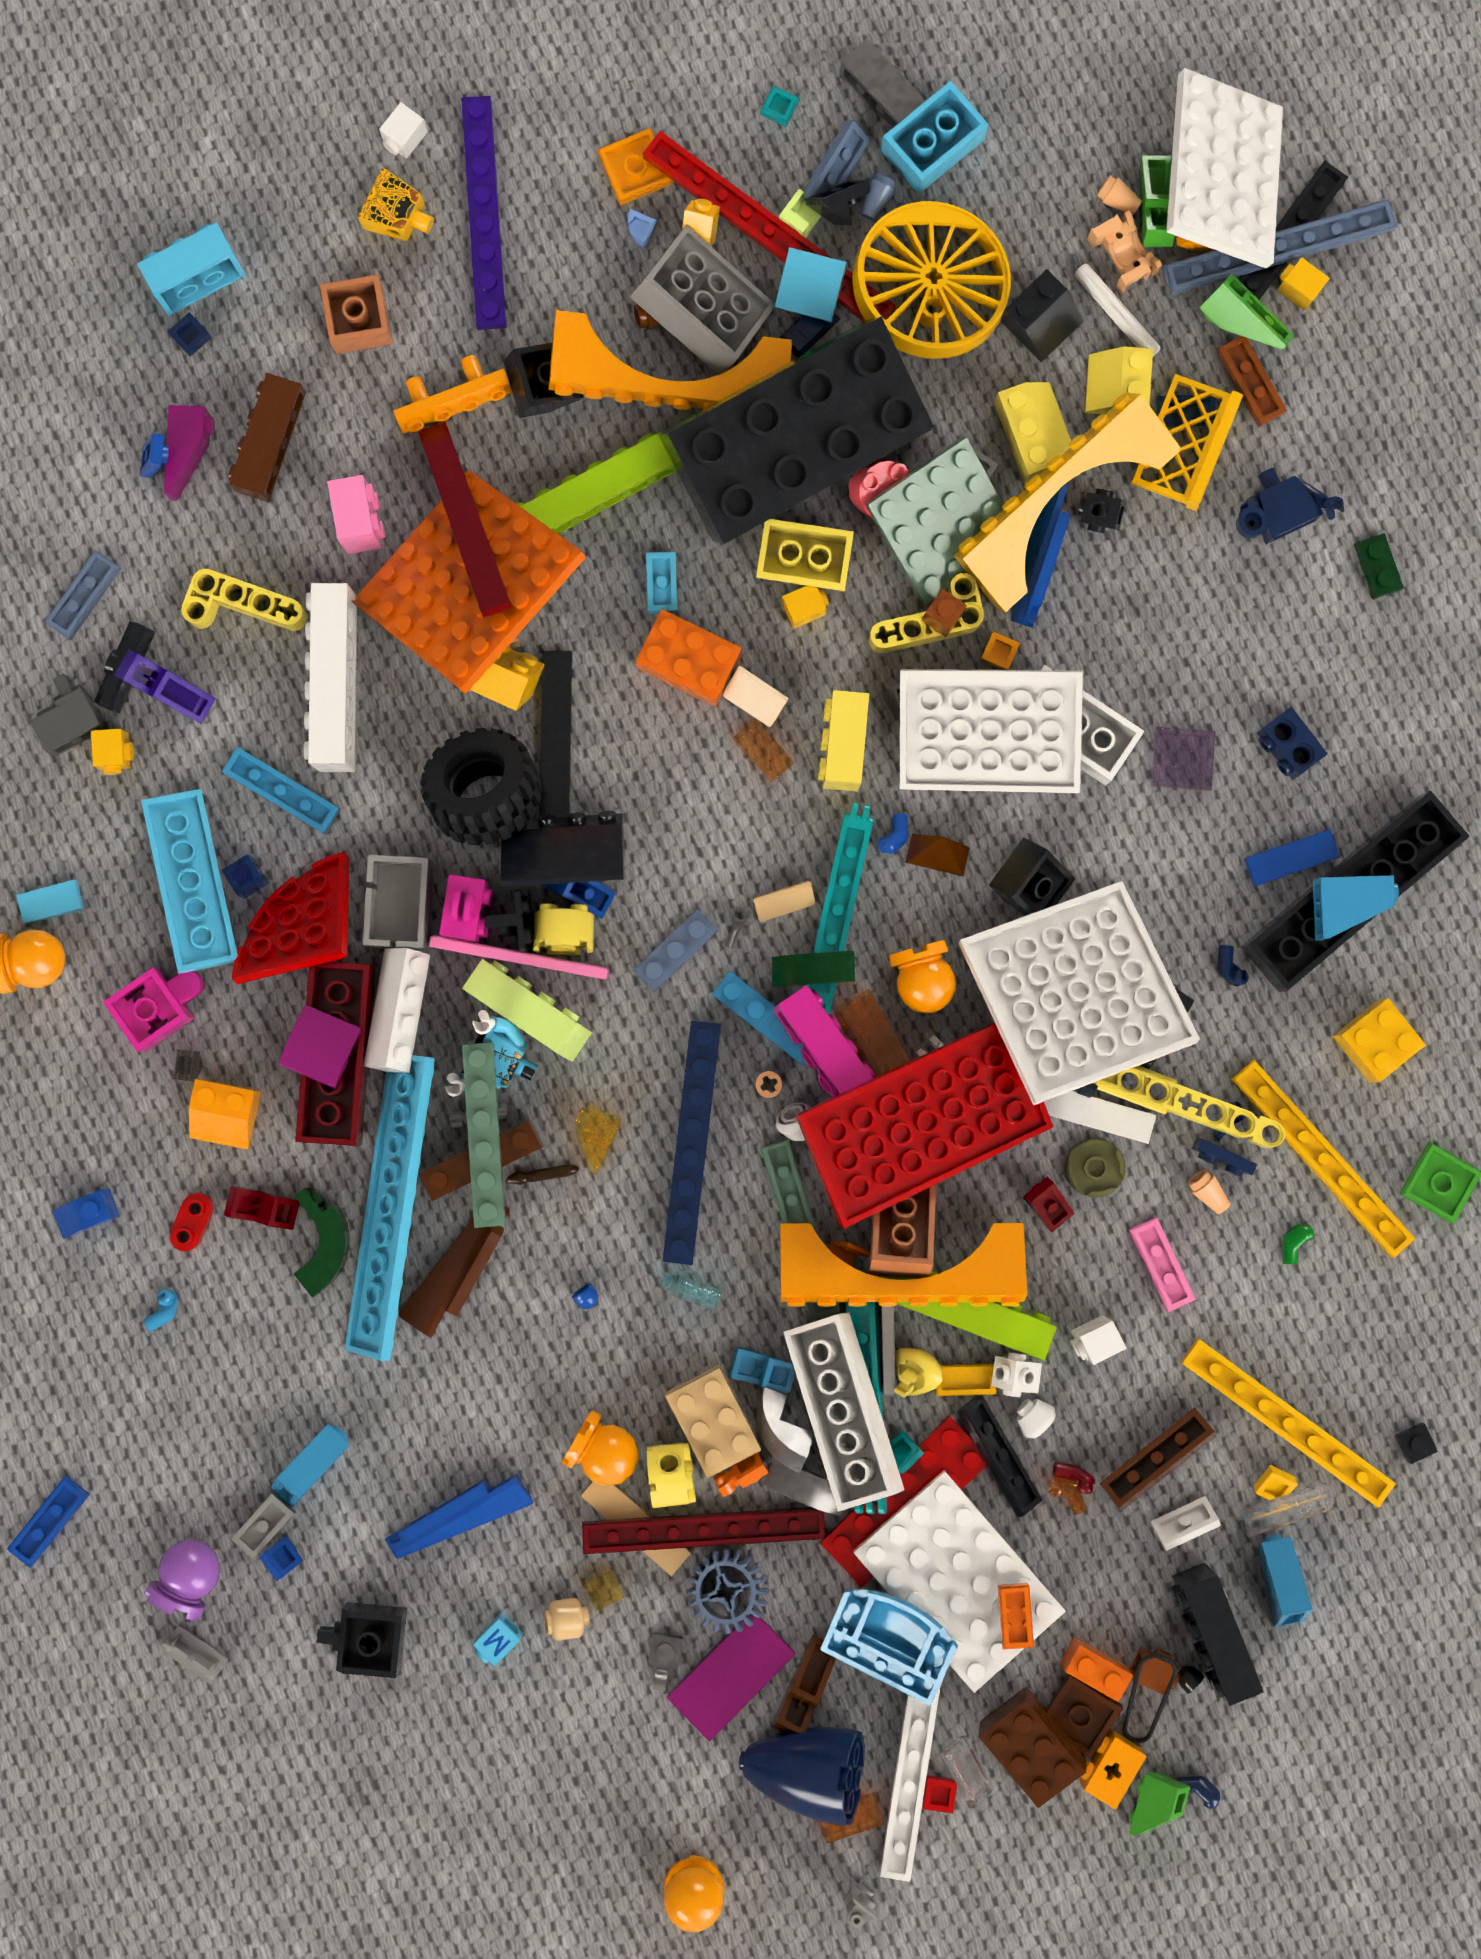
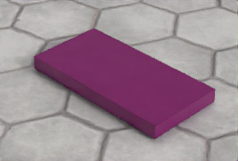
(730, 1676)

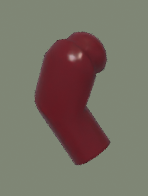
(1075, 1473)

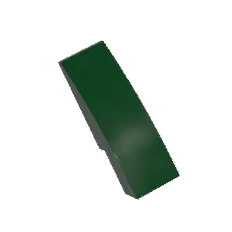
(813, 969)

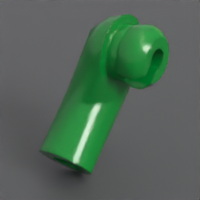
(1293, 1240)

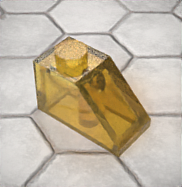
(596, 1134)

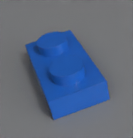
(153, 455)

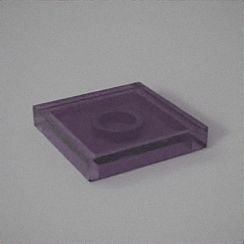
(1183, 759)

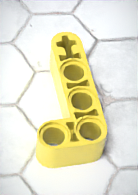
(247, 604)
(927, 633)

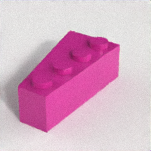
(822, 1042)

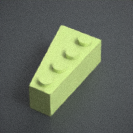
(527, 1010)

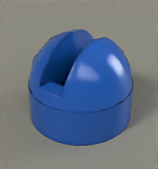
(586, 1296)

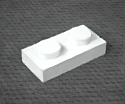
(1185, 1523)

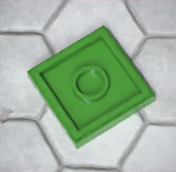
(1441, 1183)

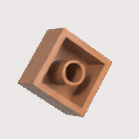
(356, 314)

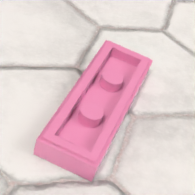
(1162, 1264)

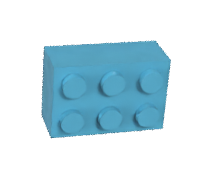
(934, 137)
(191, 268)

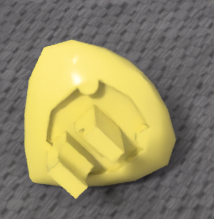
(916, 1371)

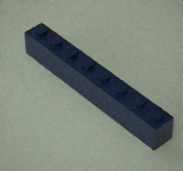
(691, 1142)

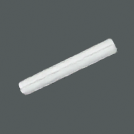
(1115, 308)

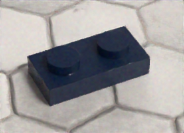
(1211, 1153)

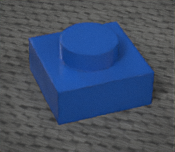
(281, 1558)

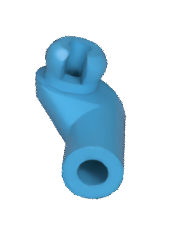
(166, 1310)

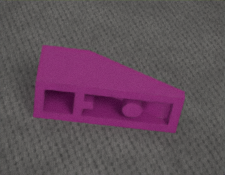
(187, 441)

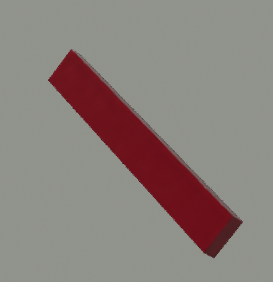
(464, 520)
(702, 1530)

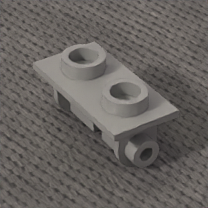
(194, 1654)
(860, 1904)

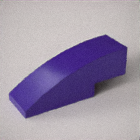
(164, 686)

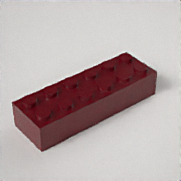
(329, 1113)

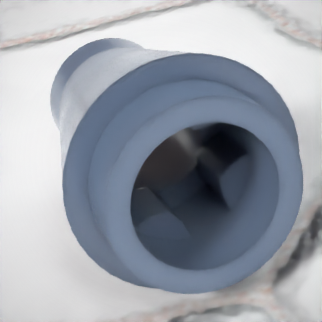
(880, 193)

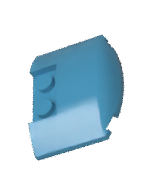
(891, 1642)

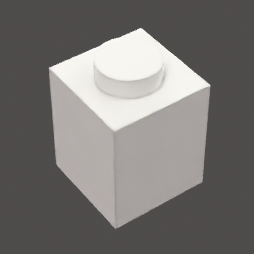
(402, 131)

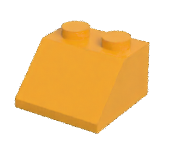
(223, 1113)

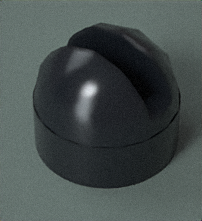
(1190, 1678)

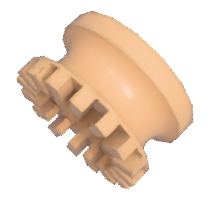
(771, 1075)

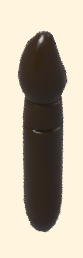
(521, 1177)

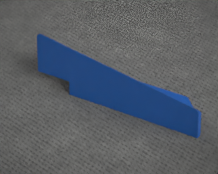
(1041, 558)

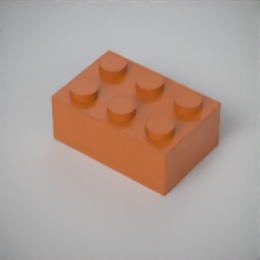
(688, 657)

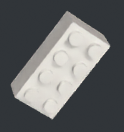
(1105, 739)

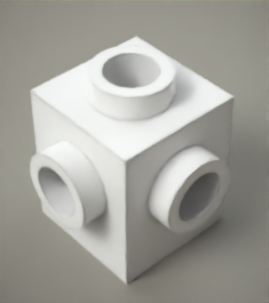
(1016, 1374)

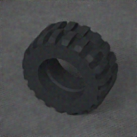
(472, 758)

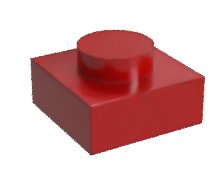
(939, 1794)

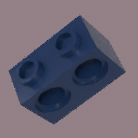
(1297, 738)

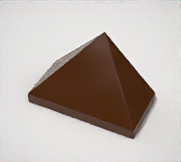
(937, 854)

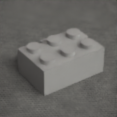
(400, 905)

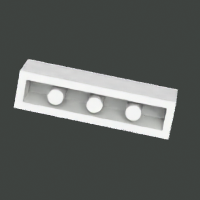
(397, 1010)

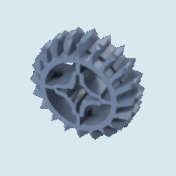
(723, 1577)

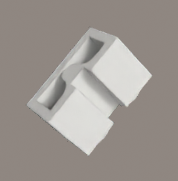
(1097, 1340)

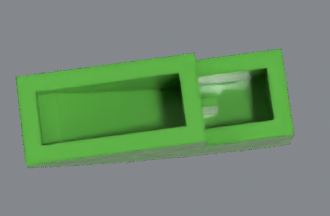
(1154, 193)

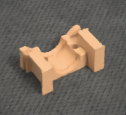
(1125, 251)

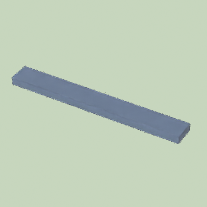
(1289, 246)

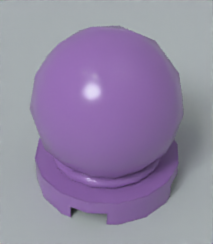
(185, 1575)

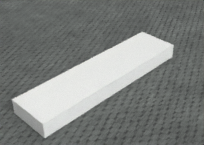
(1102, 1115)

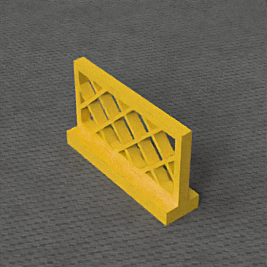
(1213, 442)

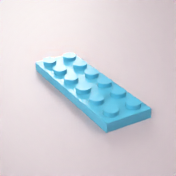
(189, 881)

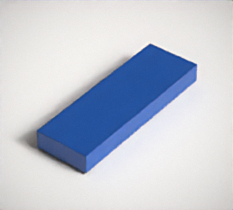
(1292, 858)
(48, 1521)

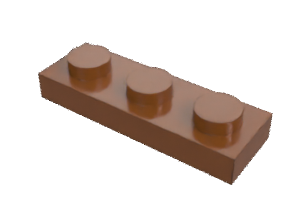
(1251, 381)

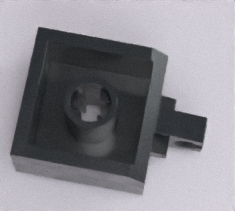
(354, 1648)

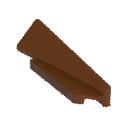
(452, 1278)

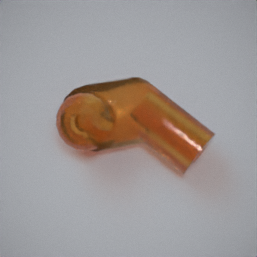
(1067, 1489)

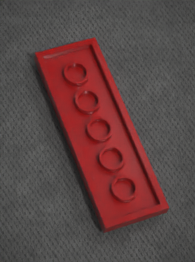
(944, 1449)

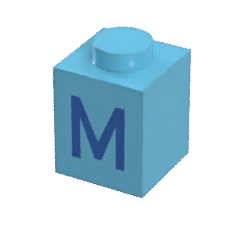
(497, 1640)

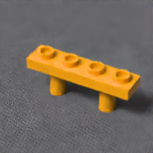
(452, 401)

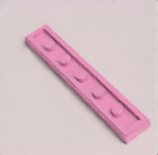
(519, 957)

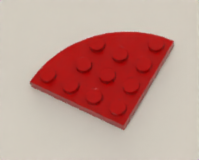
(299, 923)

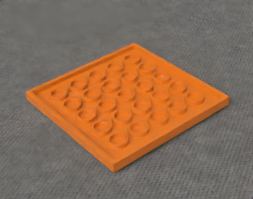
(430, 602)

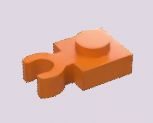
(742, 1473)

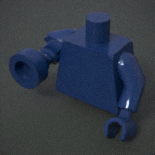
(1283, 507)

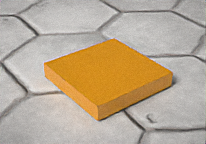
(628, 171)

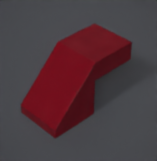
(261, 1207)

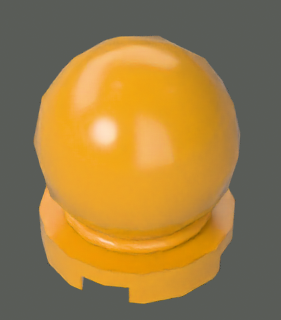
(30, 959)
(925, 979)
(604, 1452)
(693, 1893)

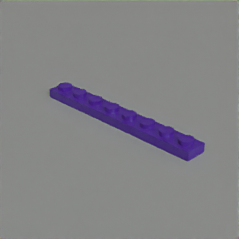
(484, 212)

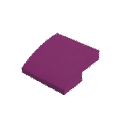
(319, 1046)

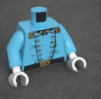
(508, 1052)

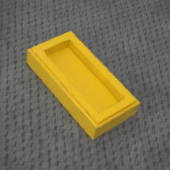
(966, 1380)

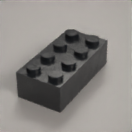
(1217, 1634)

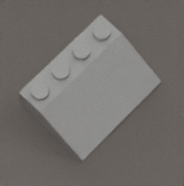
(703, 301)

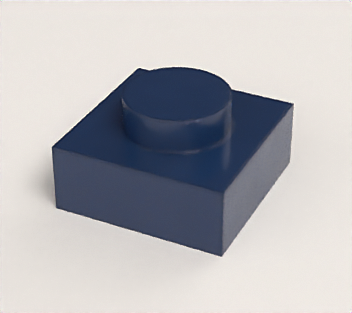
(189, 334)

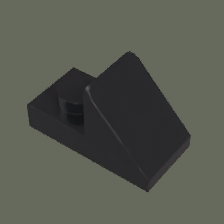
(835, 201)

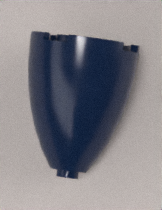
(809, 1771)

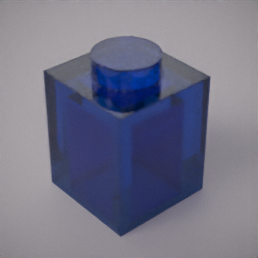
(245, 876)

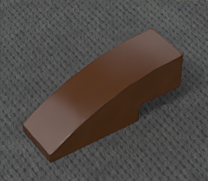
(804, 1688)

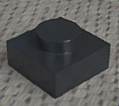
(1416, 1443)

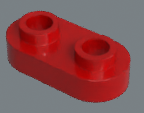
(190, 1222)

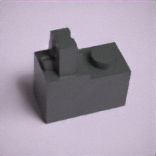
(69, 721)

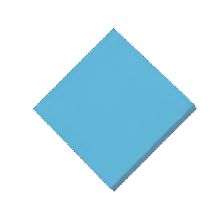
(810, 285)

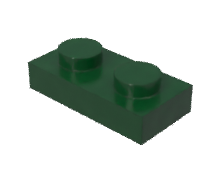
(1378, 566)

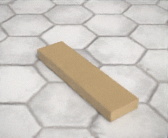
(616, 1504)

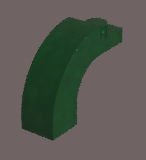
(333, 1243)

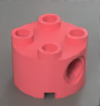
(873, 480)

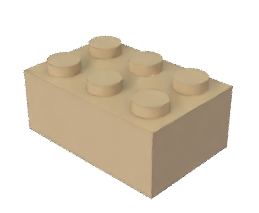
(713, 1421)

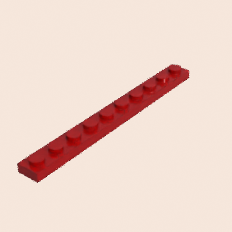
(744, 212)

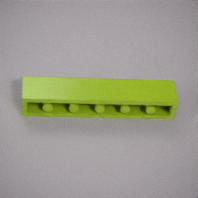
(602, 484)
(994, 1322)

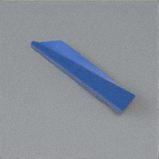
(461, 1513)

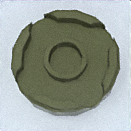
(1084, 1165)

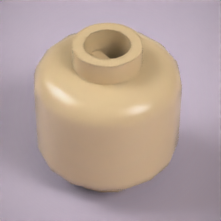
(565, 1619)

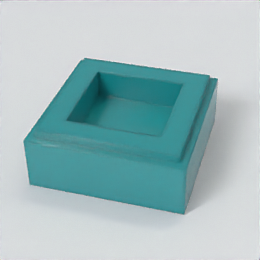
(779, 106)
(905, 1451)

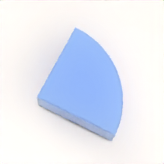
(641, 227)

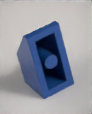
(591, 893)
(86, 1213)

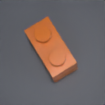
(1096, 1669)

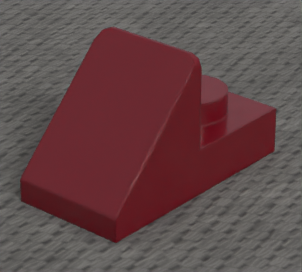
(1048, 1204)

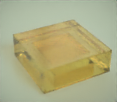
(603, 1589)

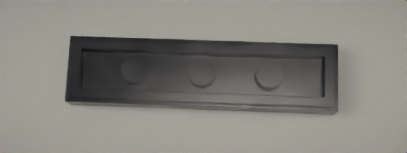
(999, 1456)

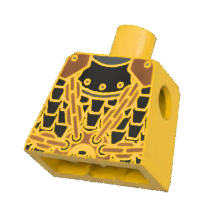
(394, 208)

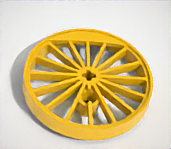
(924, 271)

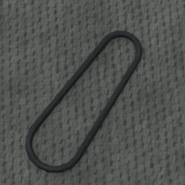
(1162, 1704)

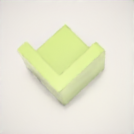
(799, 215)

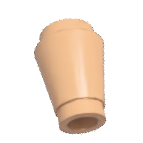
(1118, 195)
(1209, 1191)

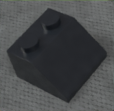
(1042, 315)
(529, 380)
(1031, 878)

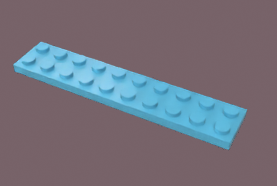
(389, 1210)

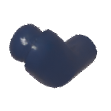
(1228, 969)
(1204, 1789)

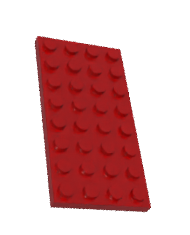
(920, 1124)

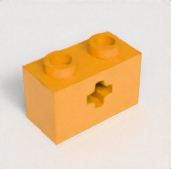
(1112, 1784)

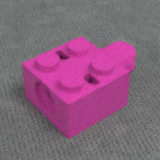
(466, 909)
(155, 1010)

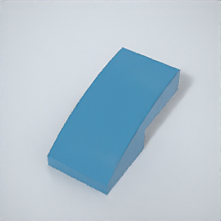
(762, 1370)

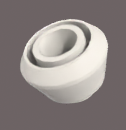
(787, 1122)
(1035, 1417)

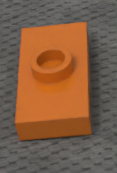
(1015, 1616)

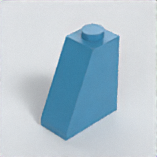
(1349, 901)
(310, 1464)
(1284, 1581)

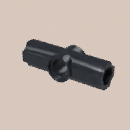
(114, 690)

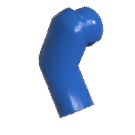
(897, 837)

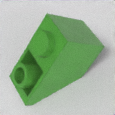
(1159, 1803)

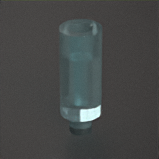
(692, 1291)

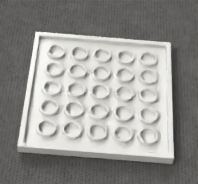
(1078, 992)

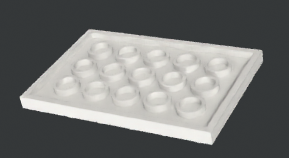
(1225, 169)
(991, 730)
(949, 1565)

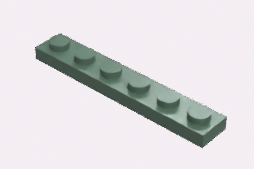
(483, 1135)

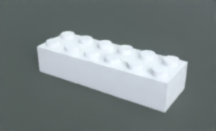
(332, 677)
(843, 1411)

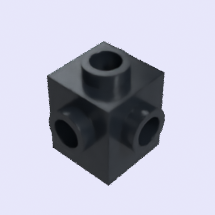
(1112, 511)

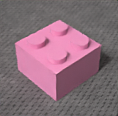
(355, 514)

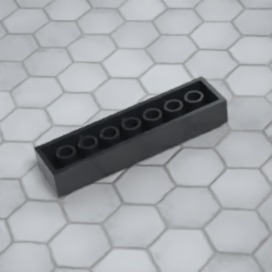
(1402, 847)

